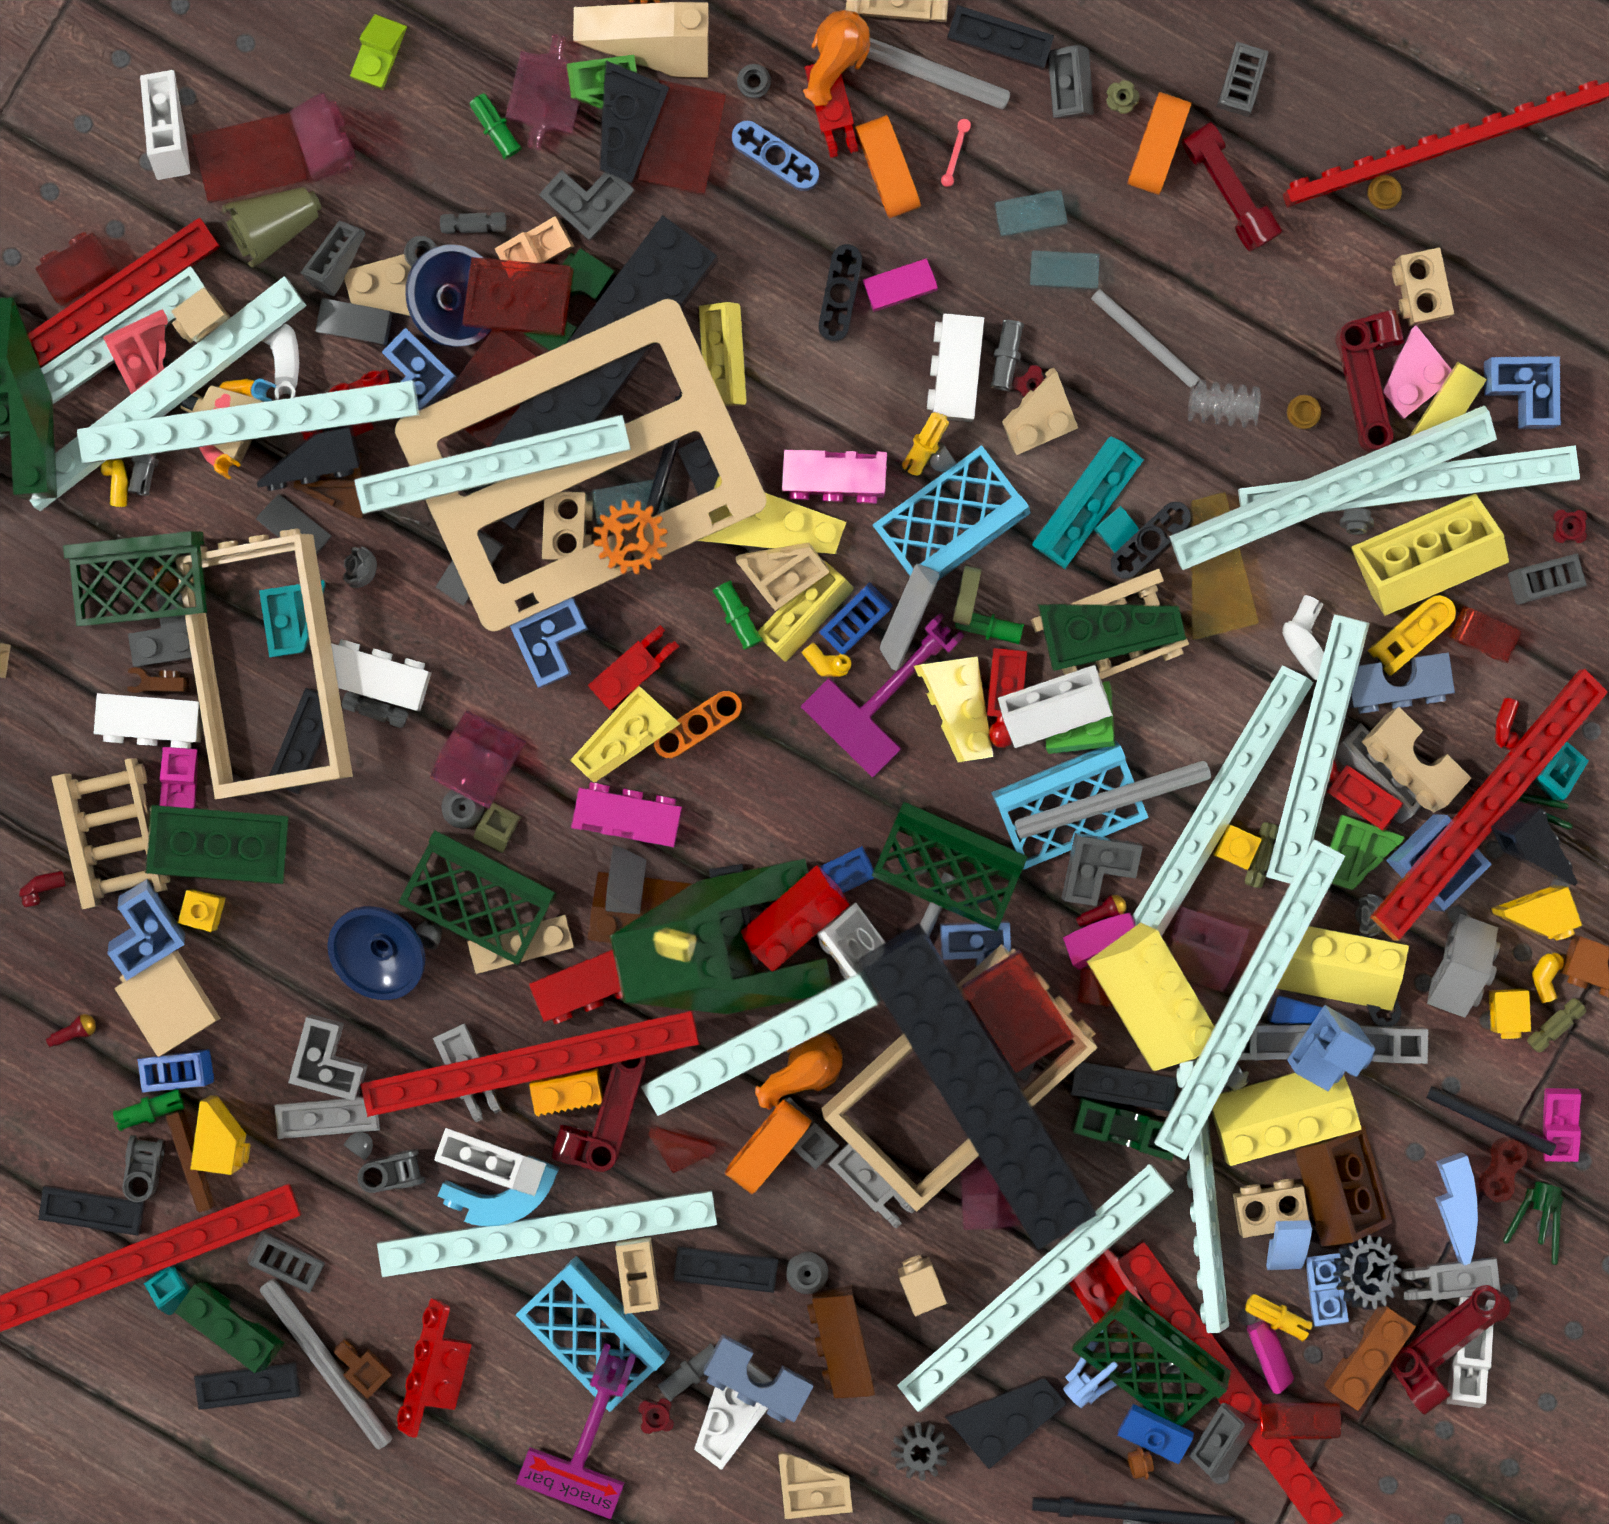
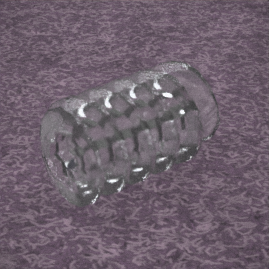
(1224, 403)

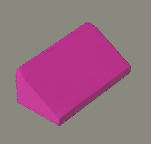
(900, 285)
(1270, 1356)

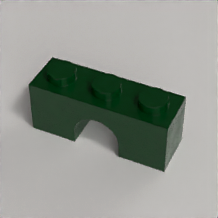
(588, 279)
(1119, 1126)
(240, 1338)

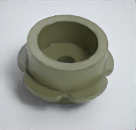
(1114, 101)

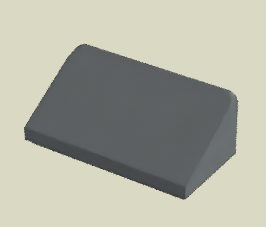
(1070, 82)
(282, 516)
(625, 881)
(1223, 1441)

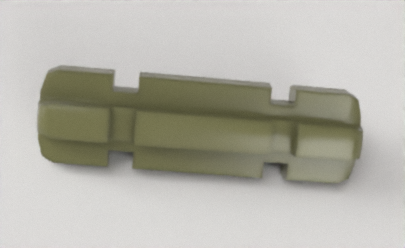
(1262, 856)
(1556, 1025)

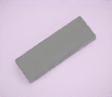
(323, 1118)

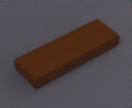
(184, 1145)

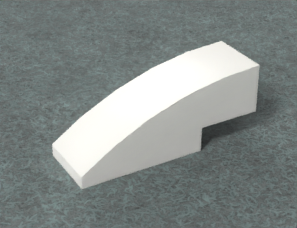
(1470, 1368)

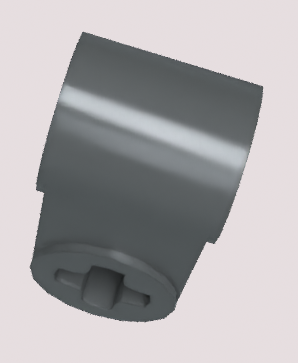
(143, 1165)
(393, 1172)

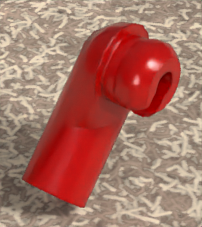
(1504, 723)

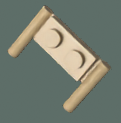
(901, 9)

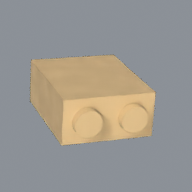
(167, 1003)

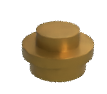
(1384, 192)
(1303, 412)

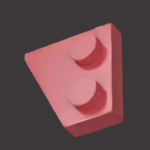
(139, 349)

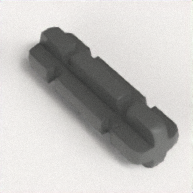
(473, 222)
(375, 709)

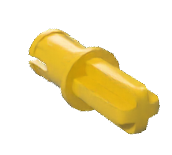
(925, 443)
(1278, 1317)

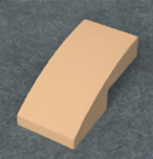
(538, 244)

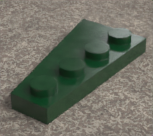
(1101, 631)

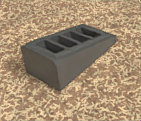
(1233, 104)
(326, 267)
(1526, 585)
(254, 1259)

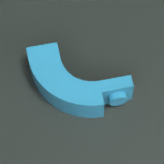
(497, 1208)

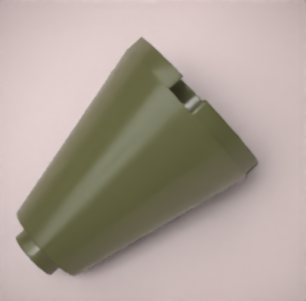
(270, 221)

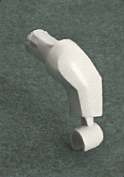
(286, 359)
(1300, 637)

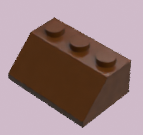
(605, 923)
(1343, 1188)
(841, 1343)

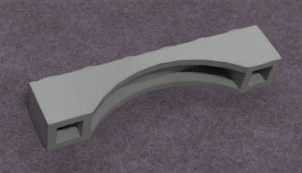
(1391, 1043)

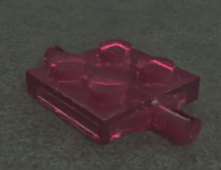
(543, 94)

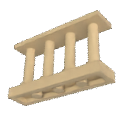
(1145, 587)
(76, 824)

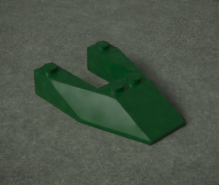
(25, 409)
(721, 966)

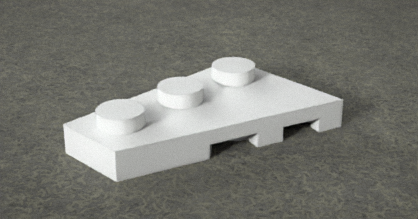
(728, 1421)

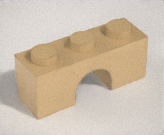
(1393, 744)

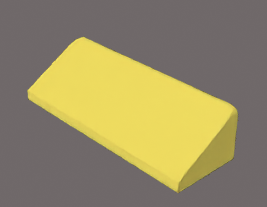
(724, 349)
(1452, 398)
(804, 614)

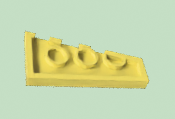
(778, 526)

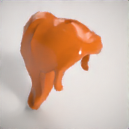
(841, 42)
(810, 1066)

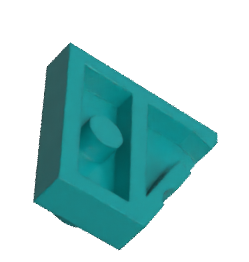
(285, 620)

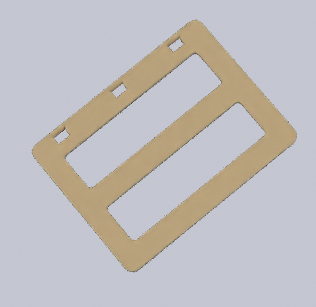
(697, 410)

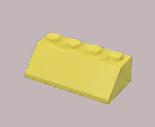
(1431, 554)
(1346, 968)
(1152, 997)
(1281, 1116)

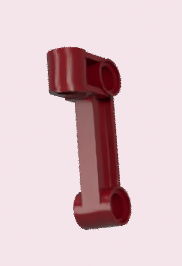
(1254, 224)
(1362, 376)
(577, 1146)
(1444, 1341)

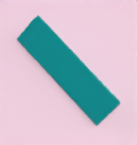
(1087, 502)

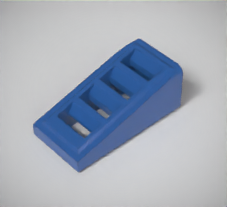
(877, 598)
(1291, 1011)
(197, 1070)

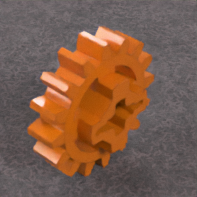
(617, 556)

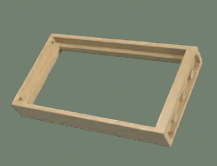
(322, 660)
(920, 1194)

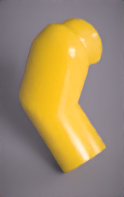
(119, 481)
(827, 664)
(1544, 974)

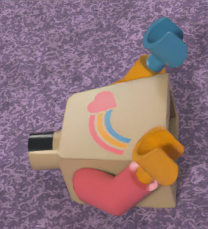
(227, 395)

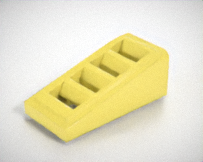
(675, 944)

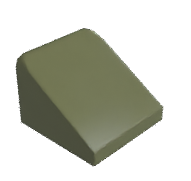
(497, 827)

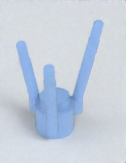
(1084, 1387)

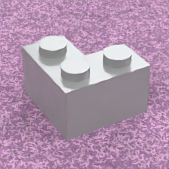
(1465, 966)
(317, 1065)

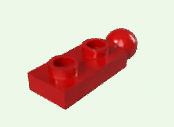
(1006, 677)
(1363, 797)

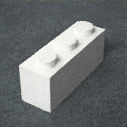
(956, 366)
(379, 676)
(1054, 706)
(148, 720)
(490, 1162)

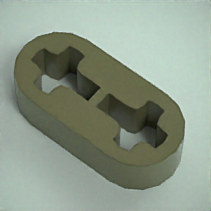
(967, 595)

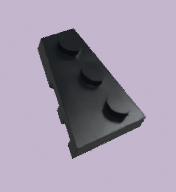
(628, 119)
(1004, 1421)

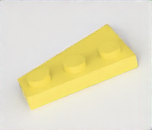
(959, 698)
(624, 734)

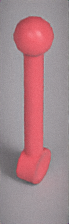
(963, 127)

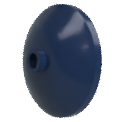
(436, 273)
(368, 963)

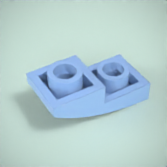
(1289, 1245)
(1325, 1300)

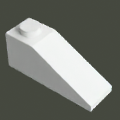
(164, 125)

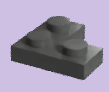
(586, 210)
(161, 644)
(1093, 858)

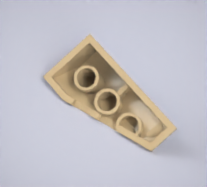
(659, 35)

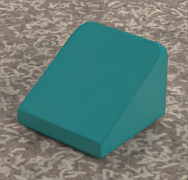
(1116, 529)
(167, 1289)

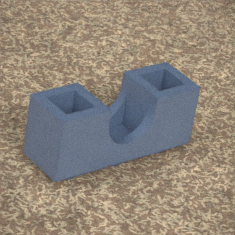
(1429, 678)
(782, 1395)

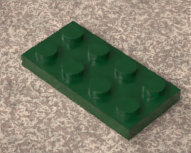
(216, 844)

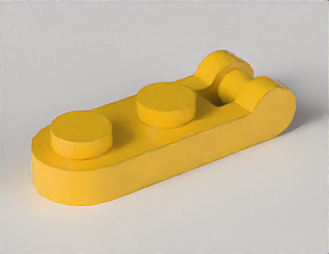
(1414, 632)

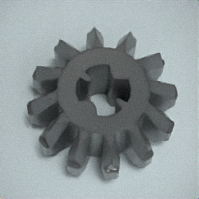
(916, 1462)

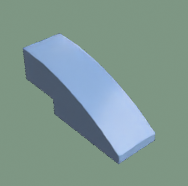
(1459, 1205)

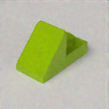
(378, 51)

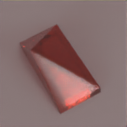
(680, 1149)

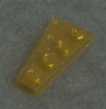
(1220, 584)

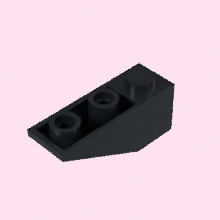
(320, 454)
(1529, 838)

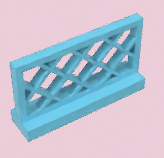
(975, 536)
(1056, 779)
(607, 1309)

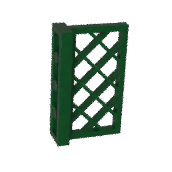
(141, 549)
(958, 846)
(491, 871)
(1168, 1346)

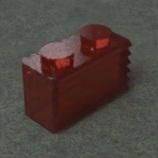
(76, 268)
(1300, 1421)

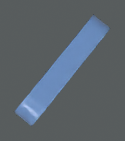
(749, 149)

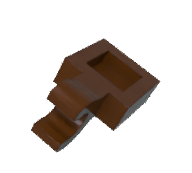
(167, 681)
(364, 1371)

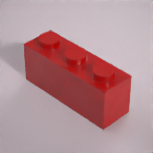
(794, 918)
(577, 987)

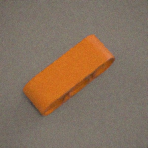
(1159, 143)
(888, 166)
(715, 722)
(768, 1146)

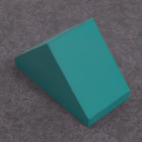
(1561, 772)

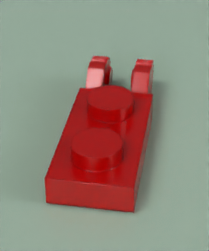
(835, 116)
(630, 670)

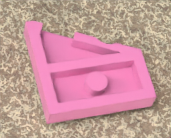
(1415, 375)

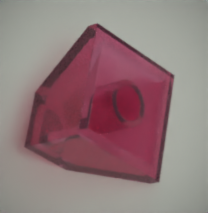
(983, 1201)

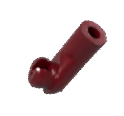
(38, 884)

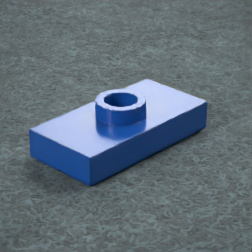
(849, 869)
(1155, 1434)

